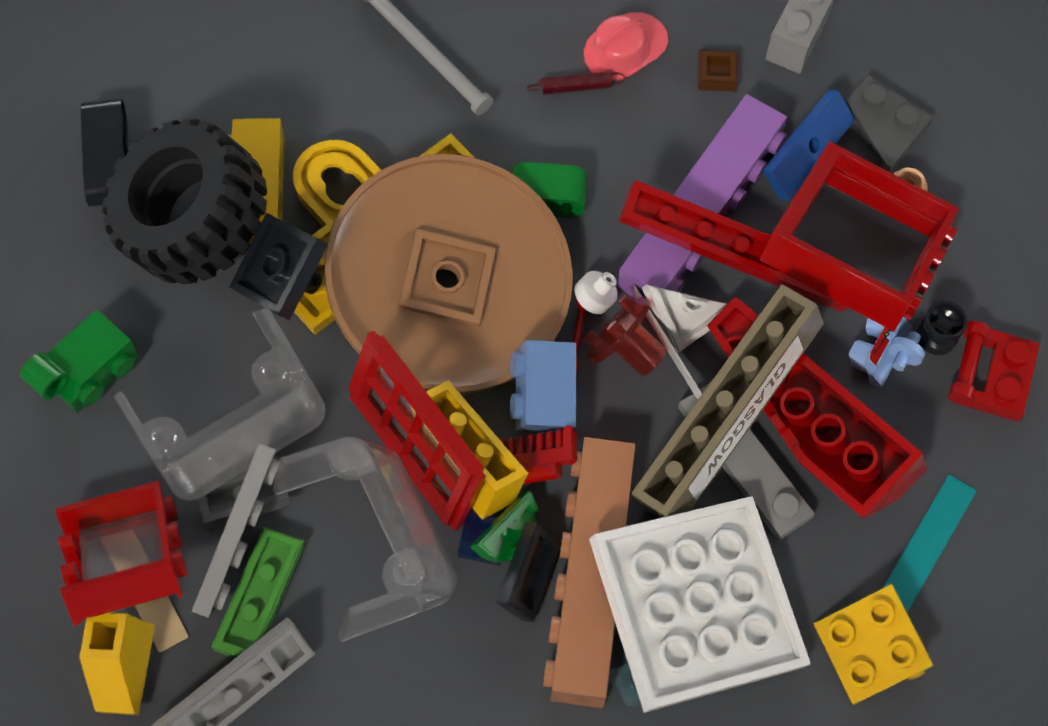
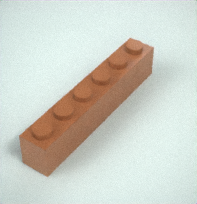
(586, 620)

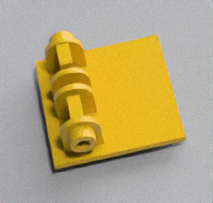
(873, 644)

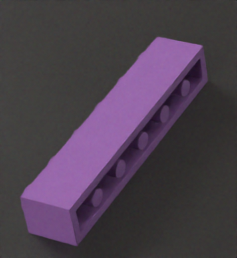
(713, 183)

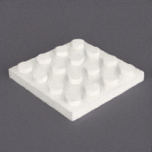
(698, 603)

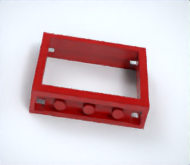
(884, 193)

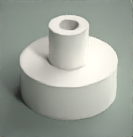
(596, 291)

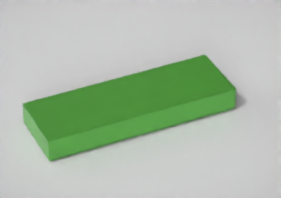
(258, 592)

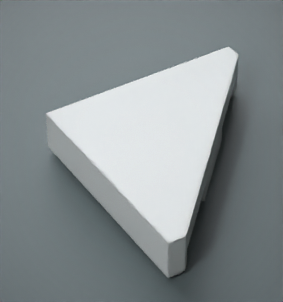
(681, 315)

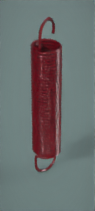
(576, 82)

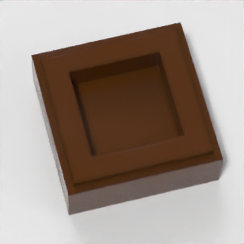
(717, 70)

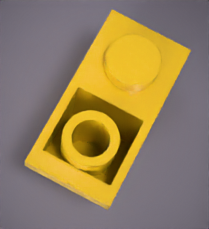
(116, 661)

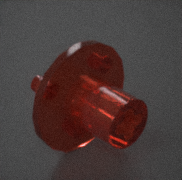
(627, 338)

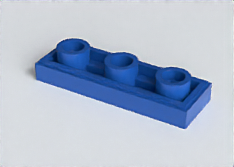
(804, 147)

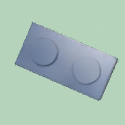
(544, 386)

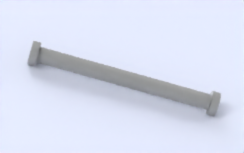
(479, 101)

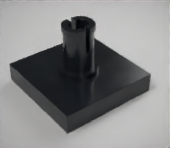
(279, 267)

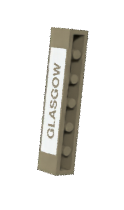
(729, 405)

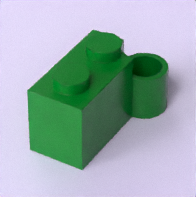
(81, 363)

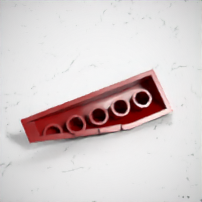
(831, 428)

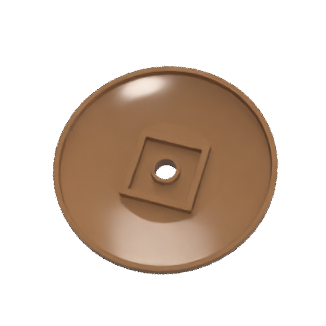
(460, 219)

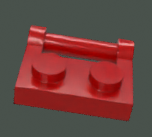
(1007, 374)

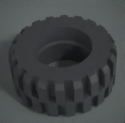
(156, 176)

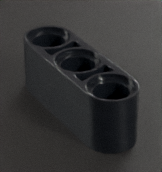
(103, 142)

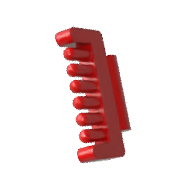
(546, 463)

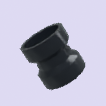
(949, 321)

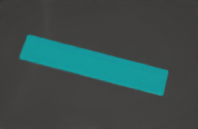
(930, 539)

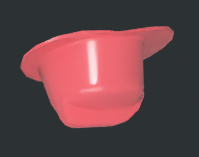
(625, 44)

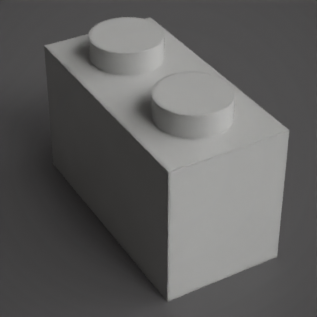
(798, 32)

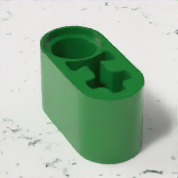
(557, 184)

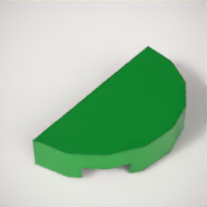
(501, 537)

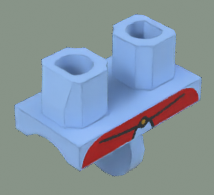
(890, 351)

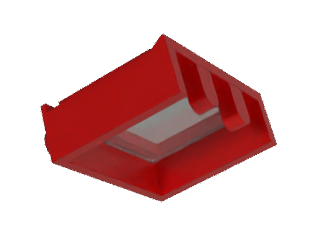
(120, 551)

